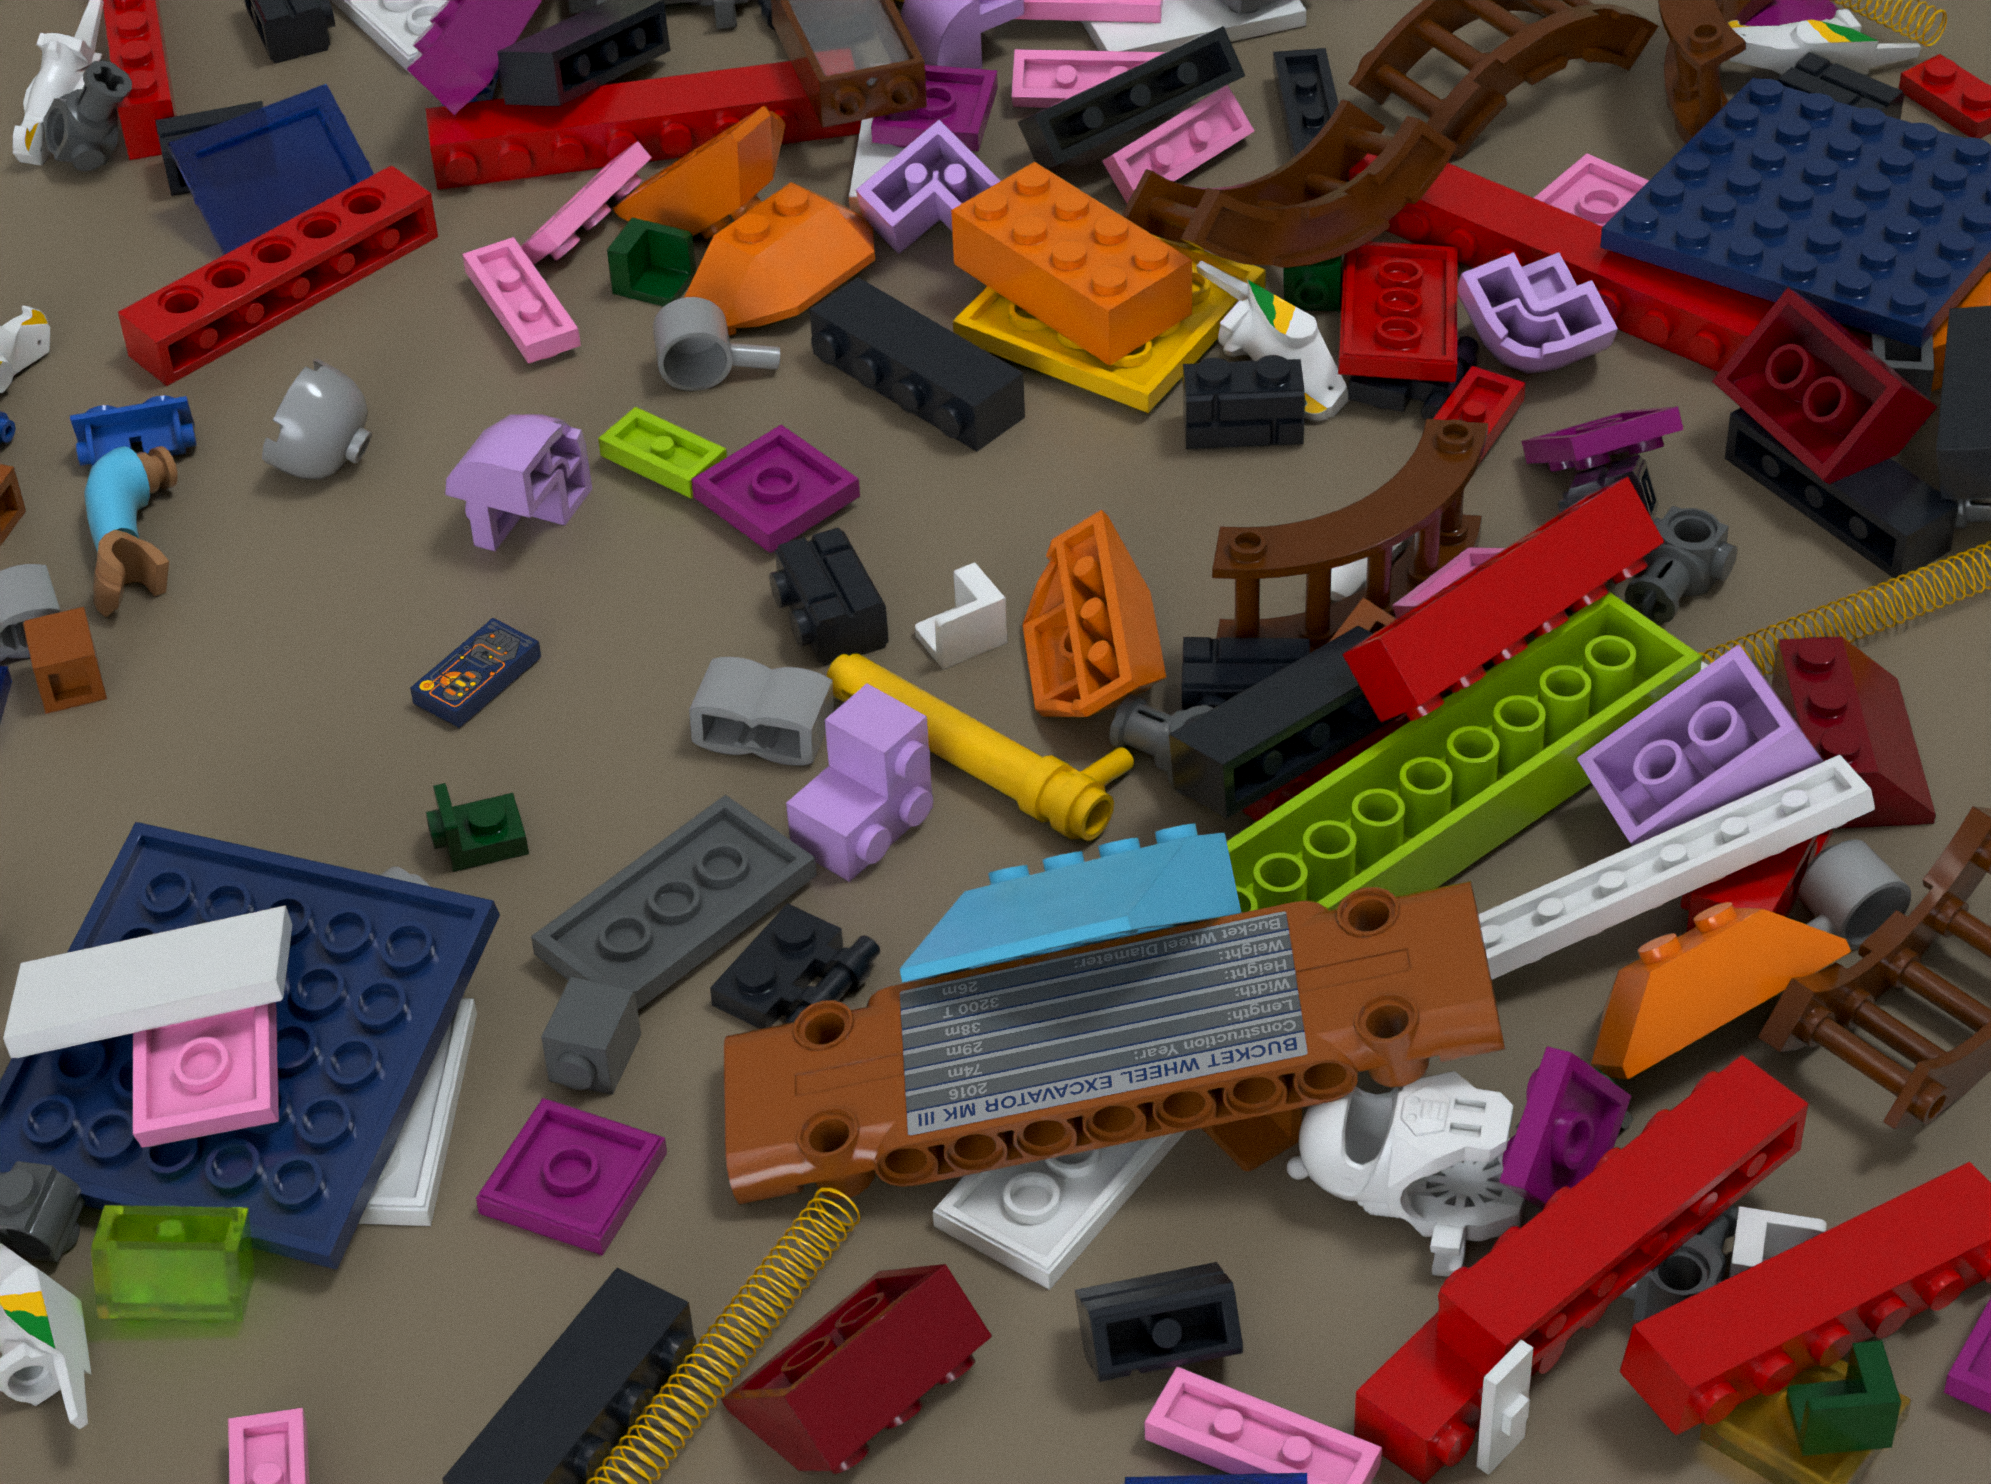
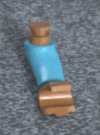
(113, 495)

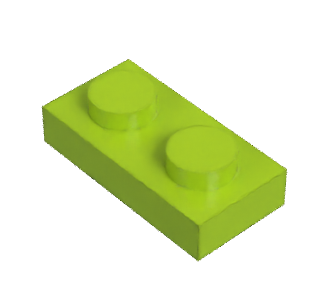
(659, 450)

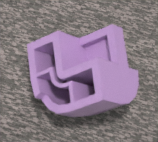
(952, 29)
(1535, 313)
(521, 469)

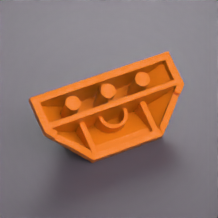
(712, 179)
(782, 257)
(1090, 625)
(1703, 981)

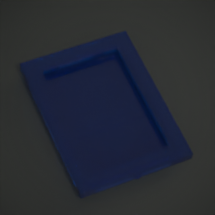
(270, 165)

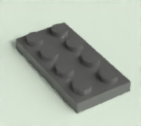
(676, 902)

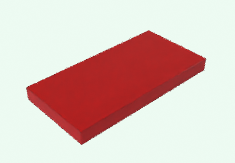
(1399, 312)

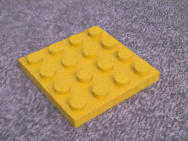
(1135, 379)

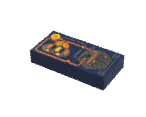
(475, 672)

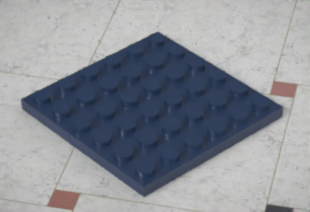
(1822, 198)
(357, 1029)

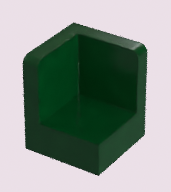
(651, 262)
(1848, 1412)

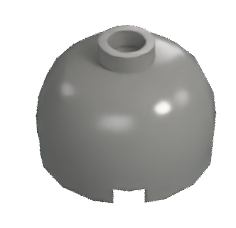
(319, 424)

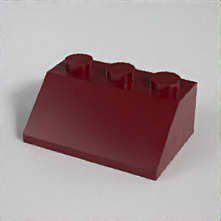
(1822, 391)
(1857, 712)
(861, 1368)

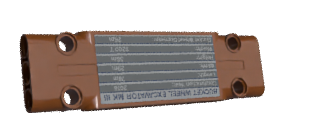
(1109, 1043)

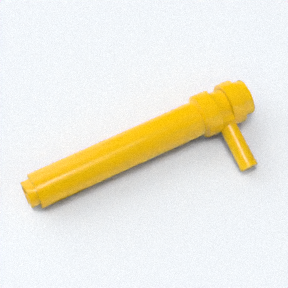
(1041, 785)

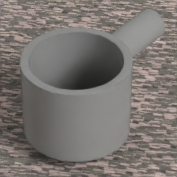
(696, 346)
(1851, 891)

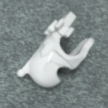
(1394, 1142)

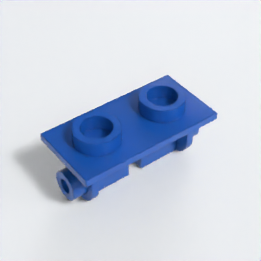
(155, 422)

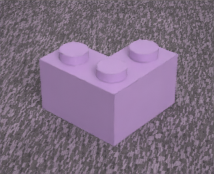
(922, 187)
(870, 789)

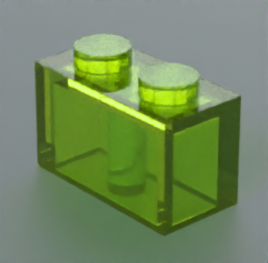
(173, 1263)

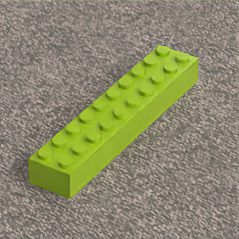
(1466, 771)

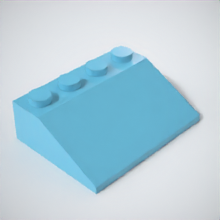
(1082, 902)

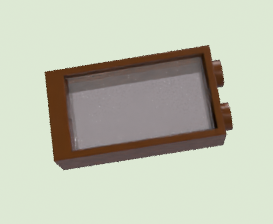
(851, 57)

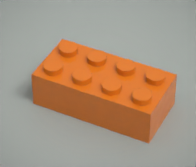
(1072, 262)

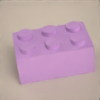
(1698, 749)

